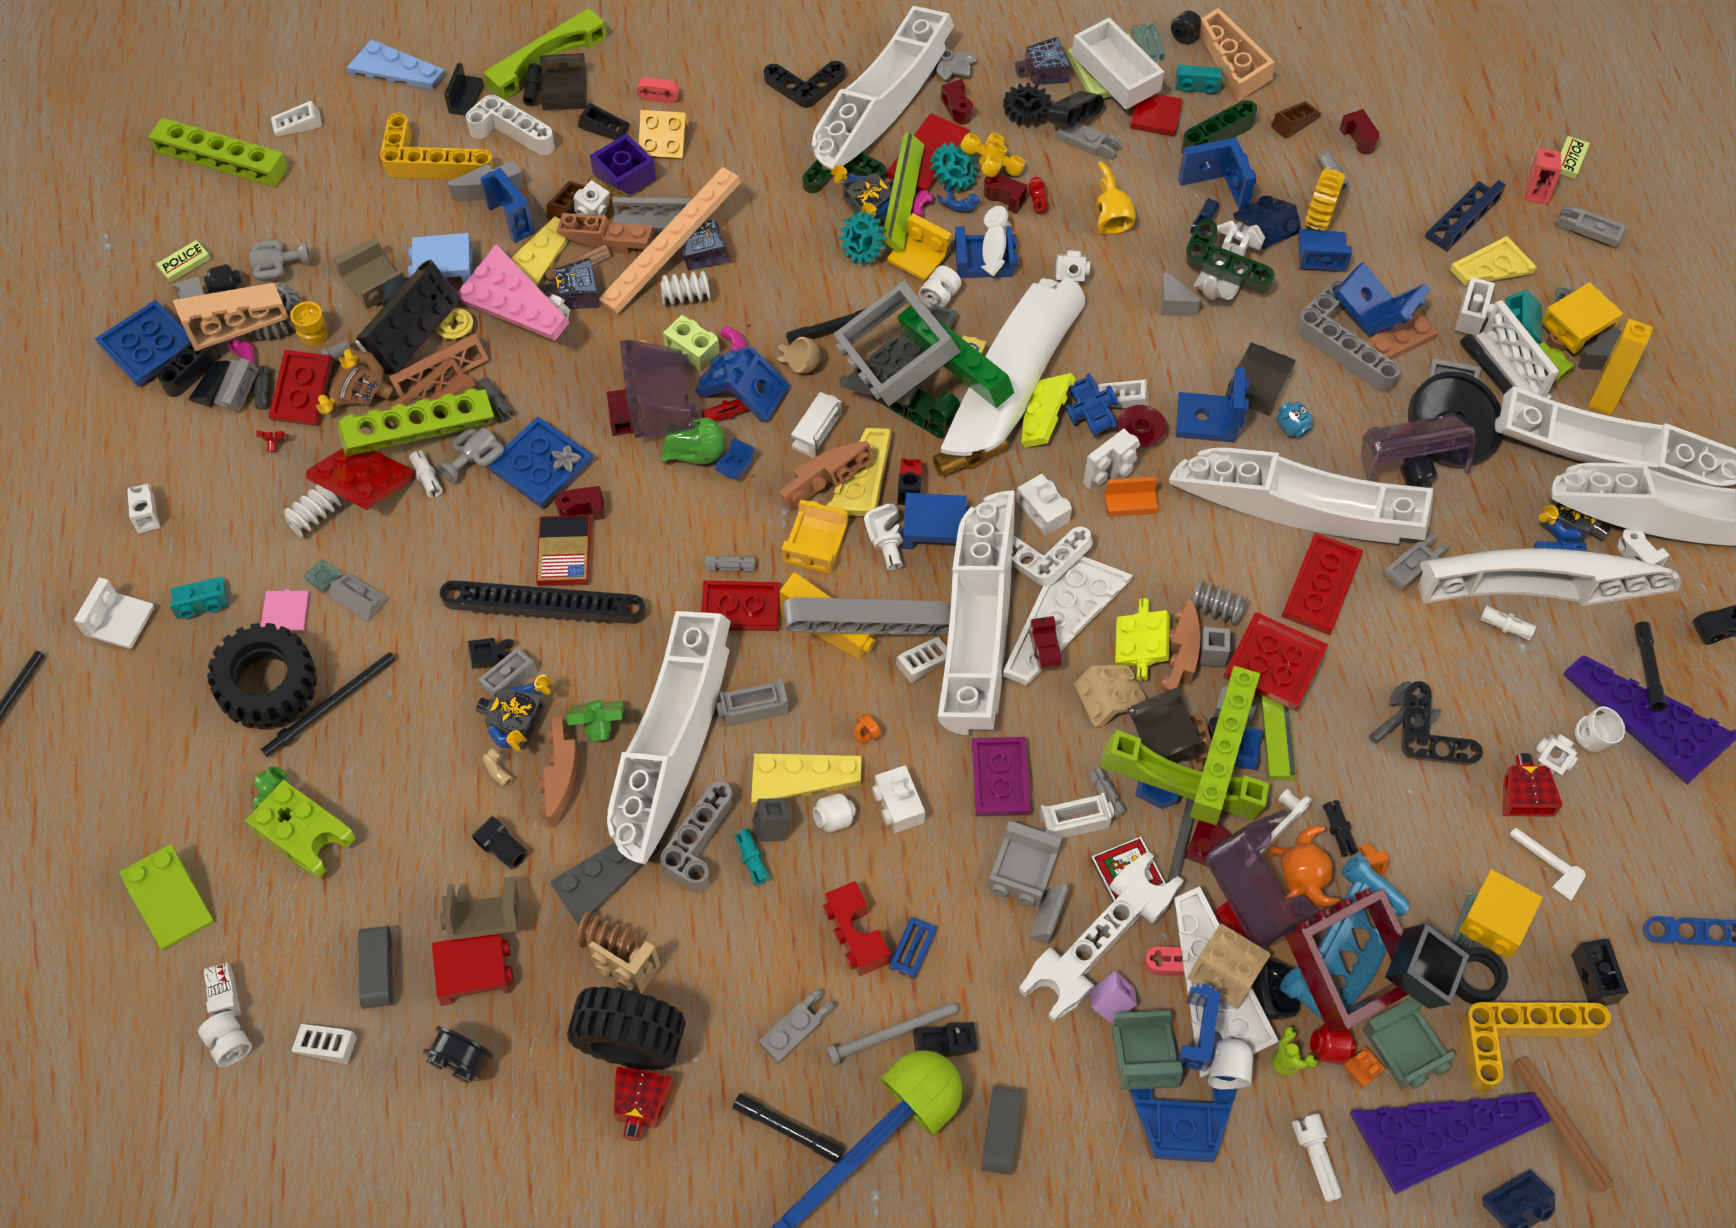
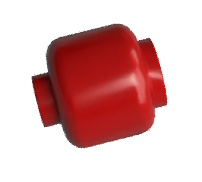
(1332, 1046)

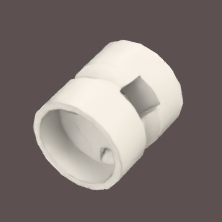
(940, 287)
(225, 1039)

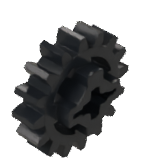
(1027, 104)

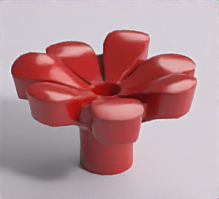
(271, 438)

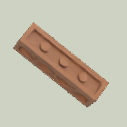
(436, 357)
(455, 385)

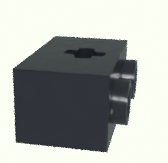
(1599, 972)

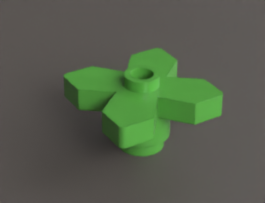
(596, 717)

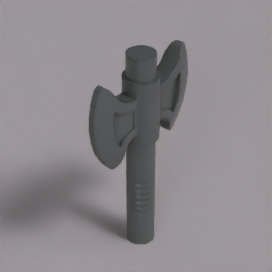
(1397, 698)

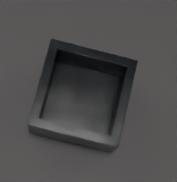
(1427, 966)

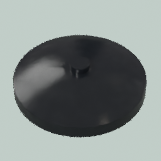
(1464, 396)

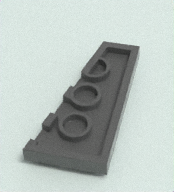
(595, 880)

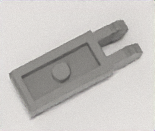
(1089, 140)
(1590, 225)
(1407, 566)
(795, 1027)

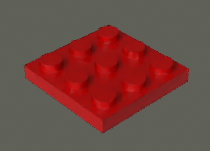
(360, 477)
(1281, 656)

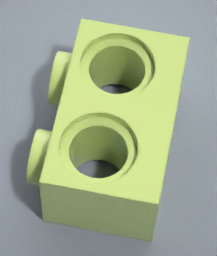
(692, 340)

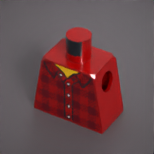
(1530, 790)
(640, 1099)

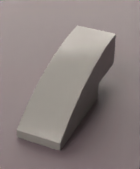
(469, 186)

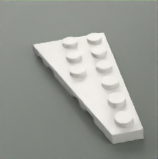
(1073, 602)
(1249, 1023)

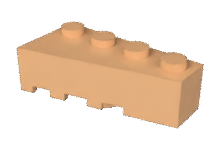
(1240, 58)
(229, 313)

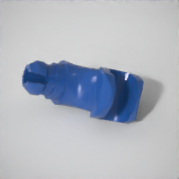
(964, 205)

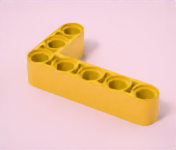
(423, 162)
(1521, 1027)

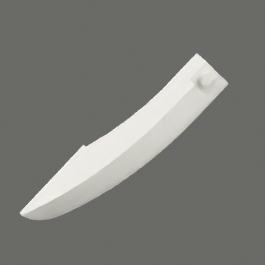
(883, 90)
(1023, 353)
(1609, 439)
(1305, 496)
(1649, 502)
(670, 734)

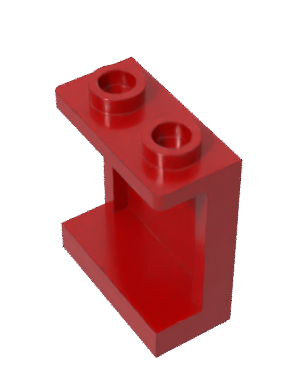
(471, 966)

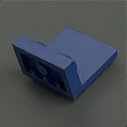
(1323, 250)

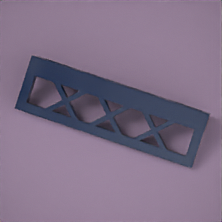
(1468, 218)

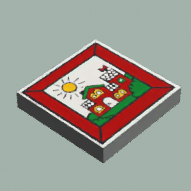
(1113, 861)

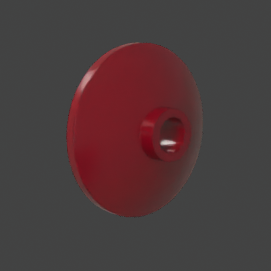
(1146, 419)

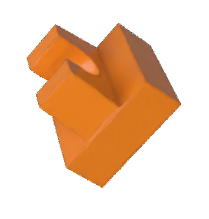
(1378, 860)
(1363, 1068)

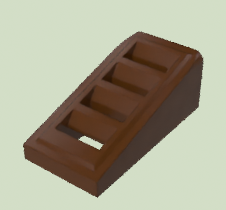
(1293, 120)
(563, 201)

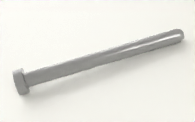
(835, 1054)

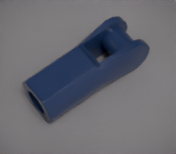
(1207, 212)

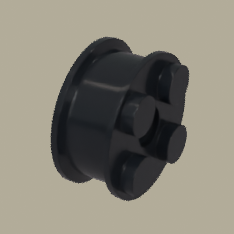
(457, 1054)

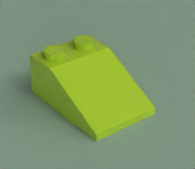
(166, 897)

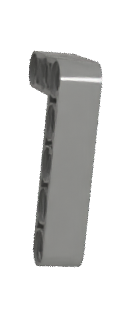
(1341, 345)

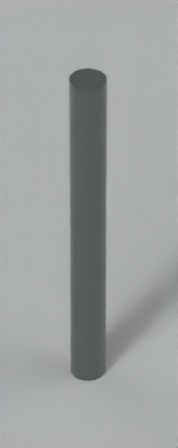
(1182, 842)

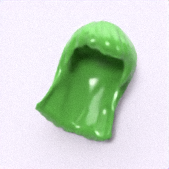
(696, 445)

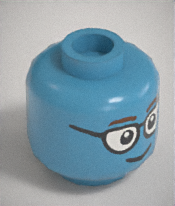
(1294, 419)

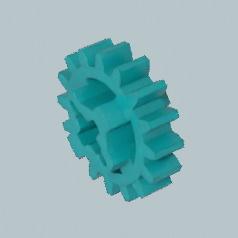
(954, 167)
(862, 239)

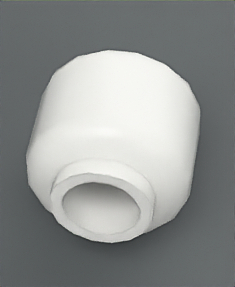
(833, 812)

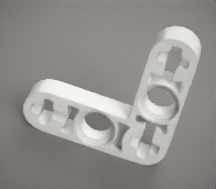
(1043, 563)

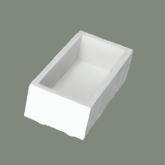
(1117, 63)

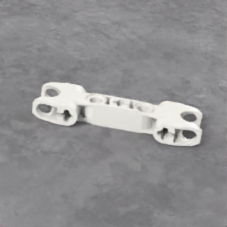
(1068, 972)

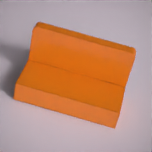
(1131, 496)

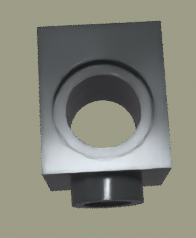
(771, 819)

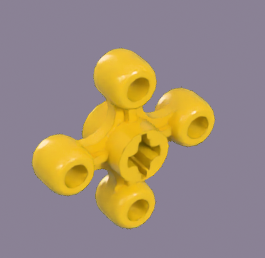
(992, 154)

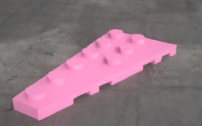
(507, 293)

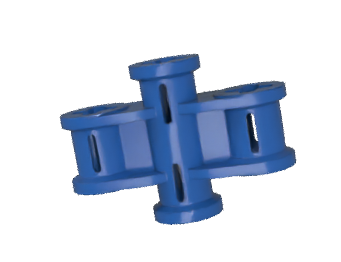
(1092, 405)

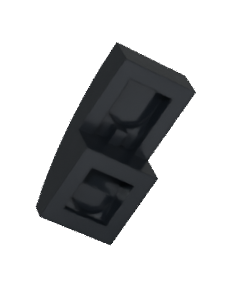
(948, 1041)

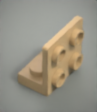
(1229, 965)
(631, 976)

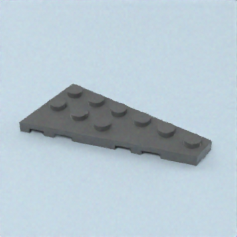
(895, 356)

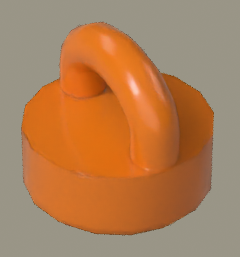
(869, 726)

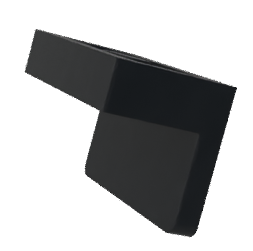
(462, 91)

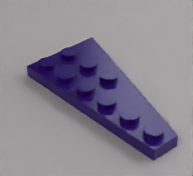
(1674, 736)

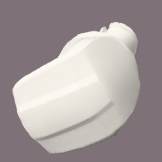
(878, 525)

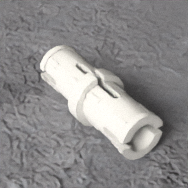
(425, 474)
(1508, 623)

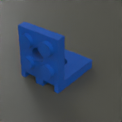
(1224, 160)
(1380, 308)
(739, 373)
(1224, 413)

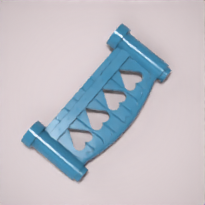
(1340, 938)

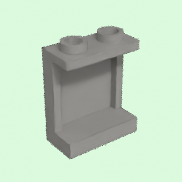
(1024, 864)

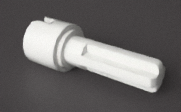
(1312, 1135)

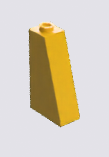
(1620, 366)
(850, 643)

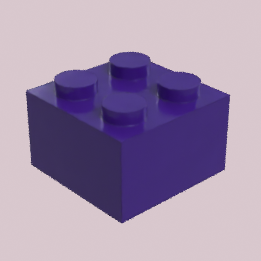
(623, 165)

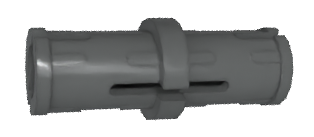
(496, 399)

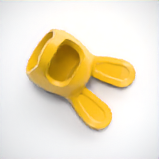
(1113, 205)

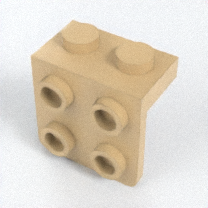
(1108, 691)

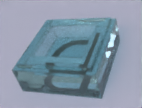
(322, 575)

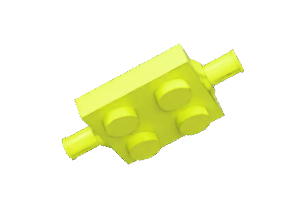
(1142, 639)

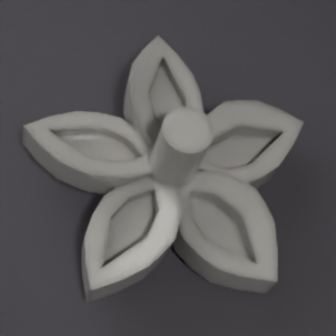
(565, 459)

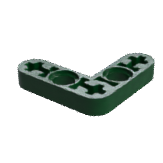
(825, 176)

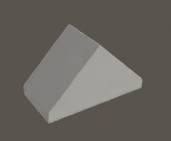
(1177, 298)

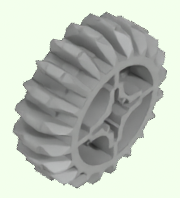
(290, 300)

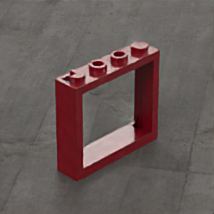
(1316, 973)

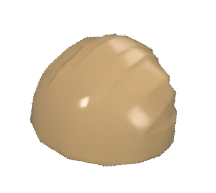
(801, 355)

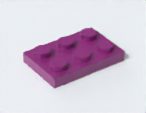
(1000, 776)

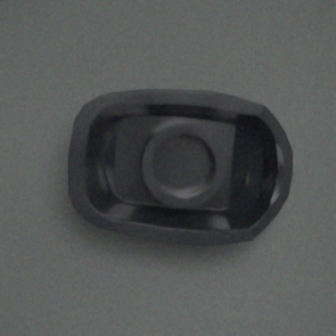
(1271, 998)

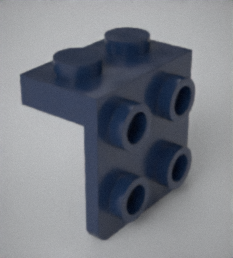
(1273, 216)

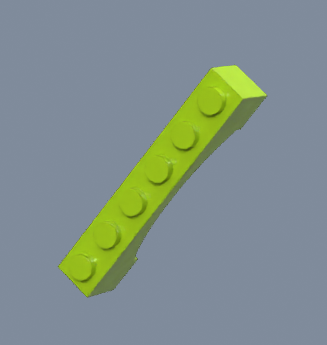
(579, 31)
(1132, 759)

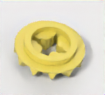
(464, 325)

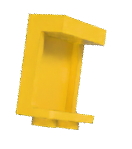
(1581, 316)
(815, 537)
(1500, 914)

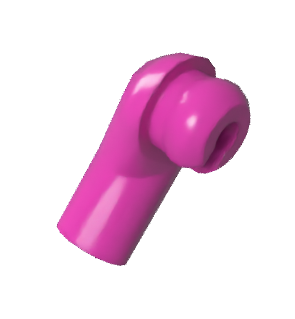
(921, 198)
(735, 337)
(242, 349)

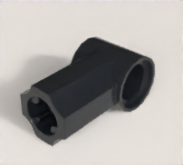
(496, 839)

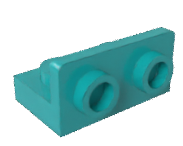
(1198, 79)
(199, 598)

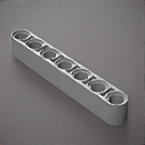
(866, 616)

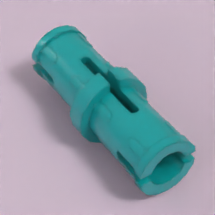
(752, 857)

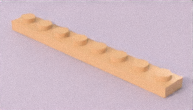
(669, 240)

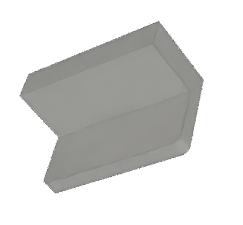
(236, 384)

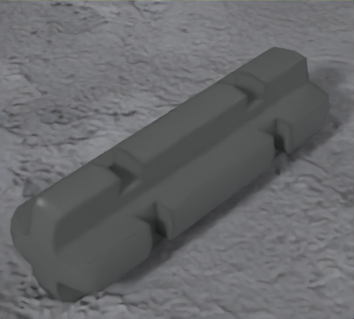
(262, 387)

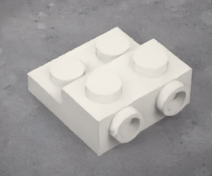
(1111, 459)

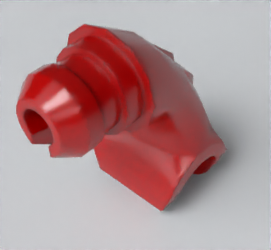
(1038, 194)

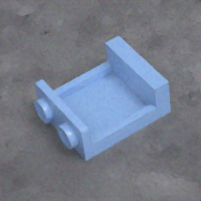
(449, 252)

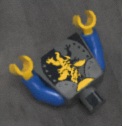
(864, 192)
(1571, 524)
(515, 713)

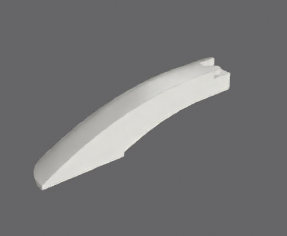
(1546, 573)
(978, 616)

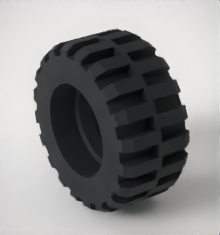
(247, 648)
(626, 1028)

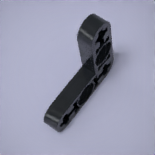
(804, 88)
(1422, 736)

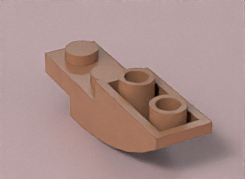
(597, 231)
(832, 466)
(1183, 648)
(560, 775)

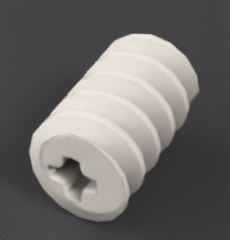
(684, 287)
(310, 508)

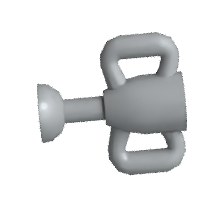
(268, 258)
(478, 447)

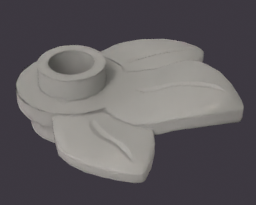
(955, 63)

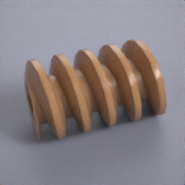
(610, 939)

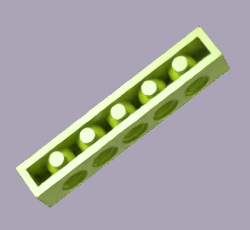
(218, 152)
(356, 442)
(1225, 745)

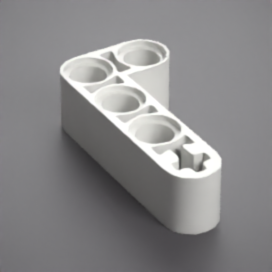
(498, 114)

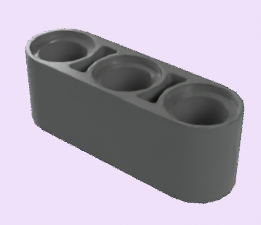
(375, 967)
(1001, 1130)

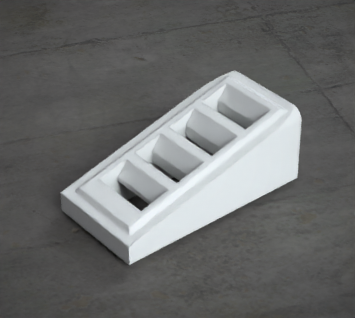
(304, 118)
(1131, 387)
(914, 674)
(344, 1051)

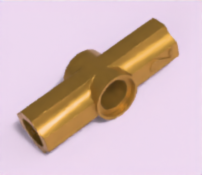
(947, 463)

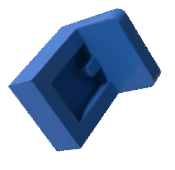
(737, 460)
(1249, 748)
(1155, 796)

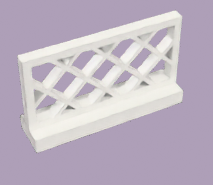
(1506, 352)

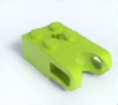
(297, 827)

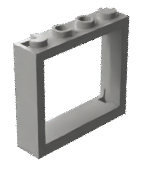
(917, 369)

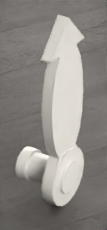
(995, 239)
(1297, 807)

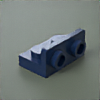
(1521, 1202)

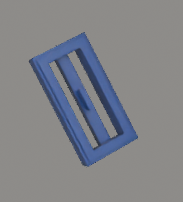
(903, 968)

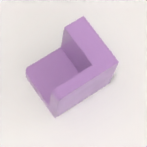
(1113, 996)

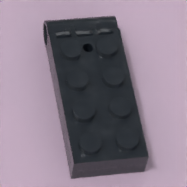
(409, 317)

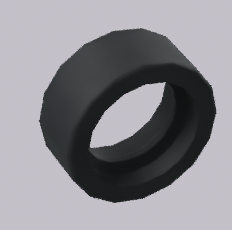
(1498, 969)

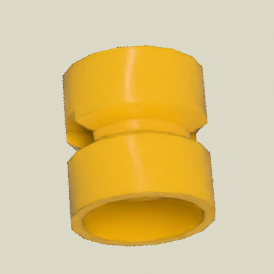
(309, 324)

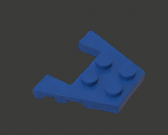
(1184, 1128)

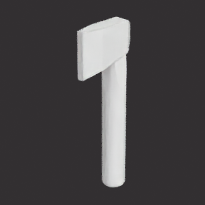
(1571, 877)

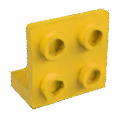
(663, 133)
(923, 249)

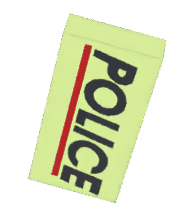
(1572, 156)
(183, 261)

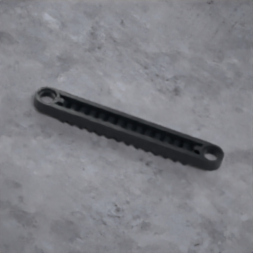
(542, 602)

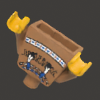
(355, 382)

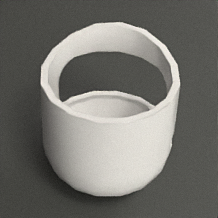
(1600, 731)
(1231, 1059)

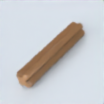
(595, 255)

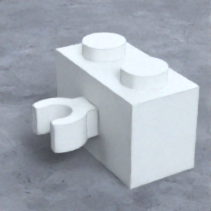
(1475, 306)
(1044, 504)
(899, 799)

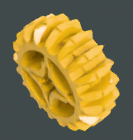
(1324, 199)

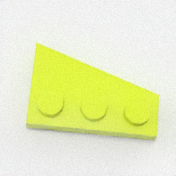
(1042, 409)

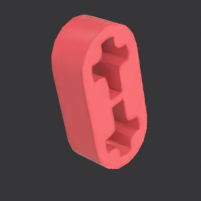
(658, 90)
(1168, 956)

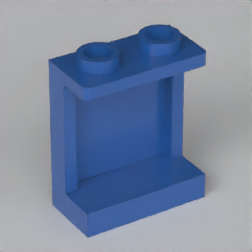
(502, 192)
(970, 255)
(932, 518)
(1200, 1057)

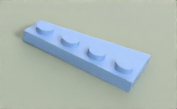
(394, 65)

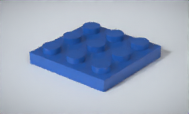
(144, 342)
(529, 462)

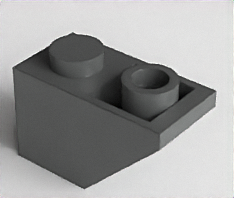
(1595, 355)

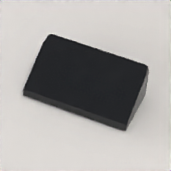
(209, 384)

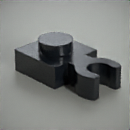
(486, 653)

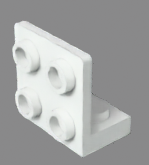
(112, 615)

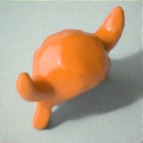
(1307, 868)

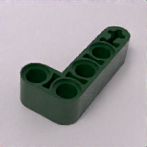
(1223, 125)
(1231, 260)
(927, 412)

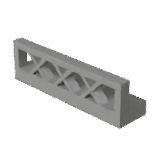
(658, 217)

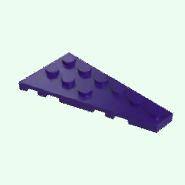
(1435, 1137)

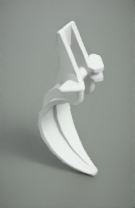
(1249, 236)

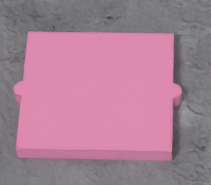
(286, 609)

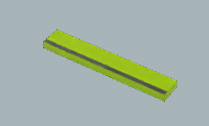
(903, 191)
(1278, 740)

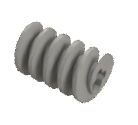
(1218, 602)

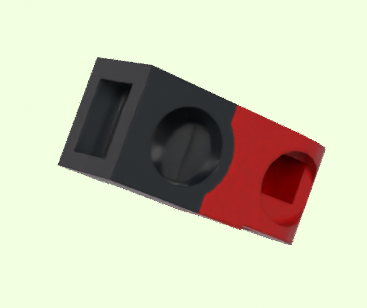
(909, 478)

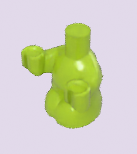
(1559, 360)
(1287, 1057)

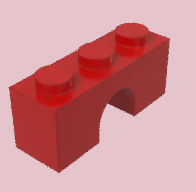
(864, 950)

